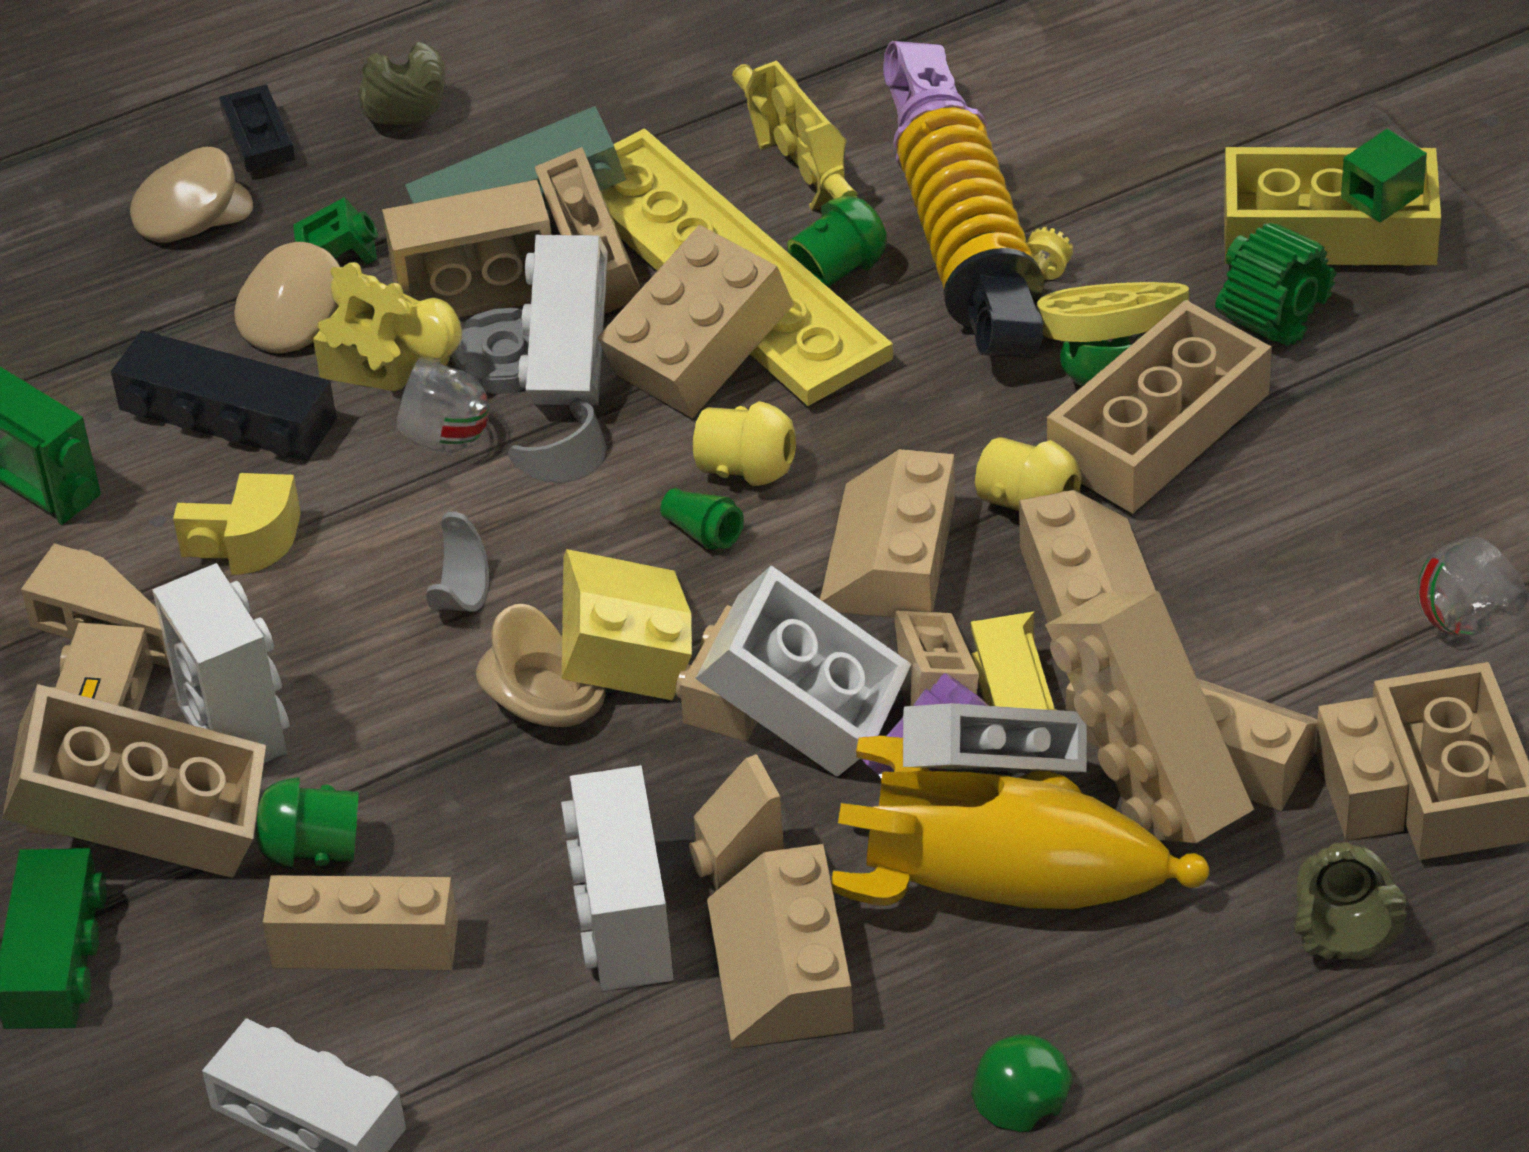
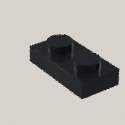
(257, 128)

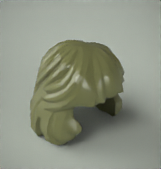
(403, 92)
(1347, 904)

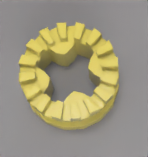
(1054, 244)

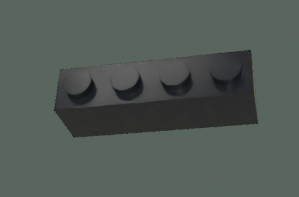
(224, 395)

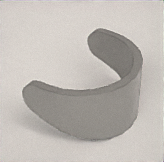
(568, 458)
(465, 568)

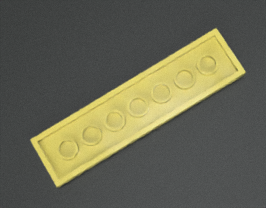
(820, 338)

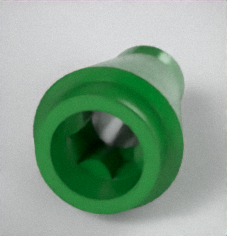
(705, 517)

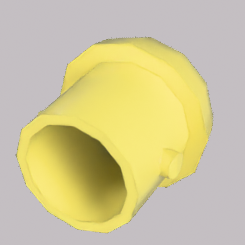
(745, 442)
(1021, 471)

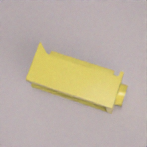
(1010, 663)

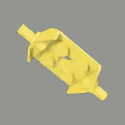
(790, 119)

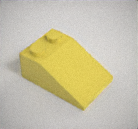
(623, 625)

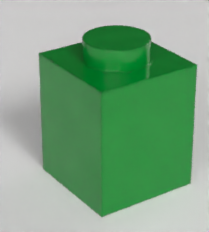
(1383, 175)

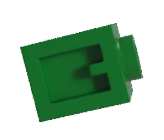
(338, 230)

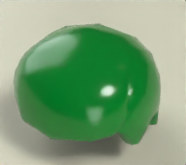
(1087, 359)
(1021, 1082)

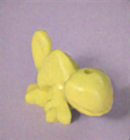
(377, 314)

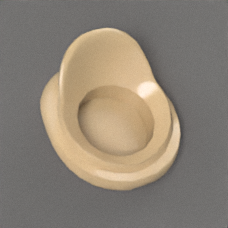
(189, 197)
(286, 298)
(526, 671)

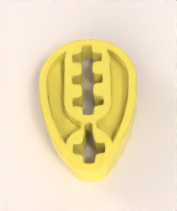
(1108, 310)

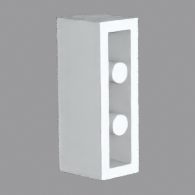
(564, 319)
(993, 739)
(301, 1094)

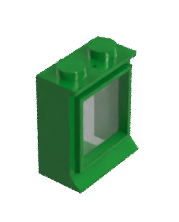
(44, 450)

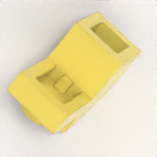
(249, 531)

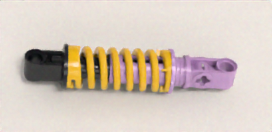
(963, 204)

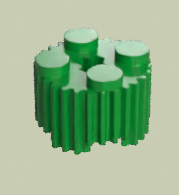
(1275, 282)

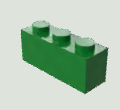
(49, 938)

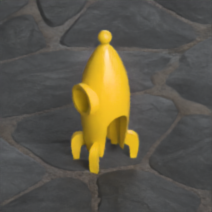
(1001, 839)

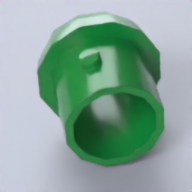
(841, 240)
(306, 823)

